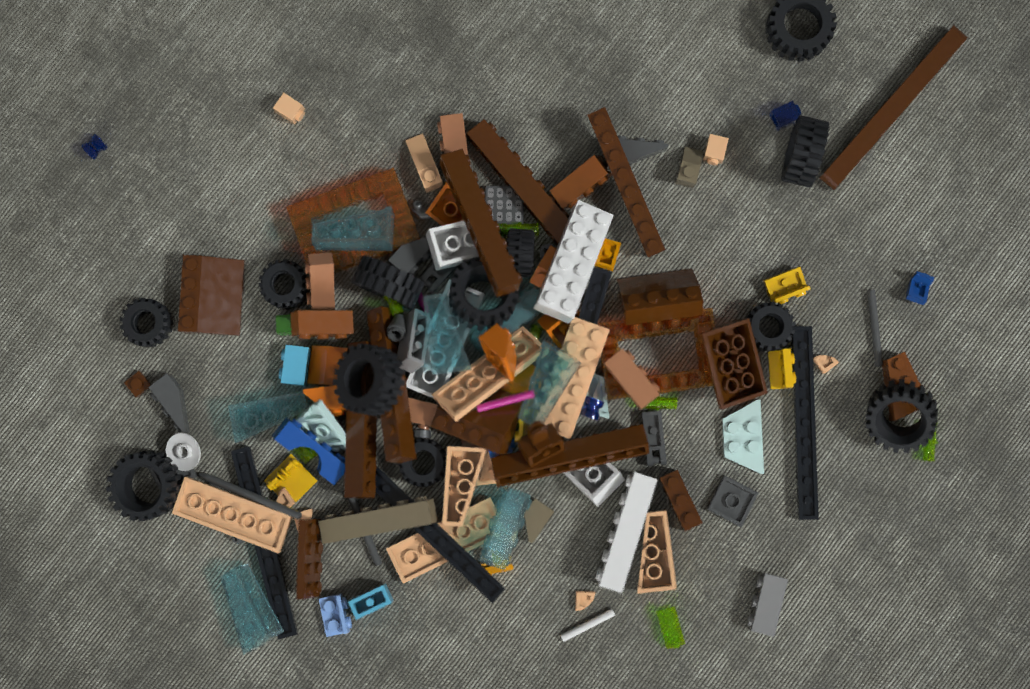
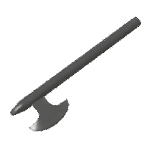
(217, 482)

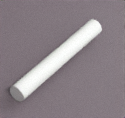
(587, 625)

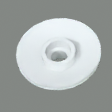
(176, 451)

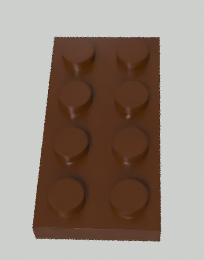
(309, 559)

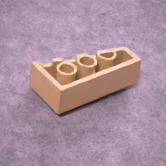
(461, 477)
(657, 561)

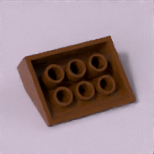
(211, 295)
(660, 296)
(733, 363)
(486, 429)

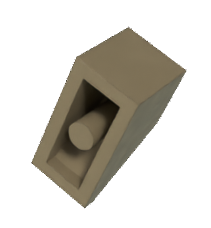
(689, 167)
(536, 518)

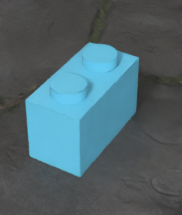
(295, 365)
(370, 601)

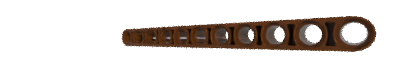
(893, 107)

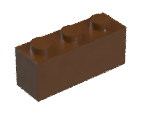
(680, 500)

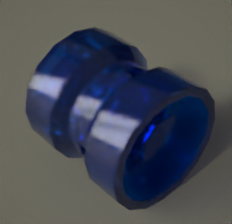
(98, 143)
(592, 408)

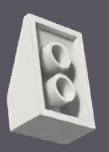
(450, 245)
(596, 481)

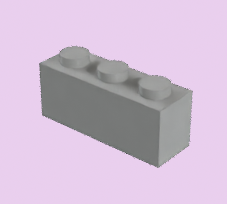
(414, 344)
(767, 604)

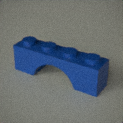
(292, 436)

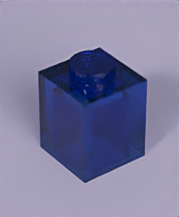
(785, 115)

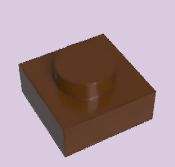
(138, 384)

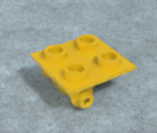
(292, 476)

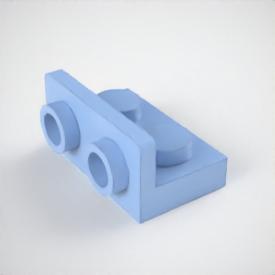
(334, 615)

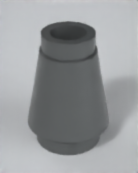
(396, 330)

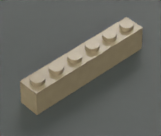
(378, 521)

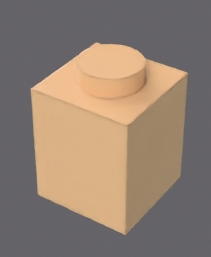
(289, 109)
(715, 149)

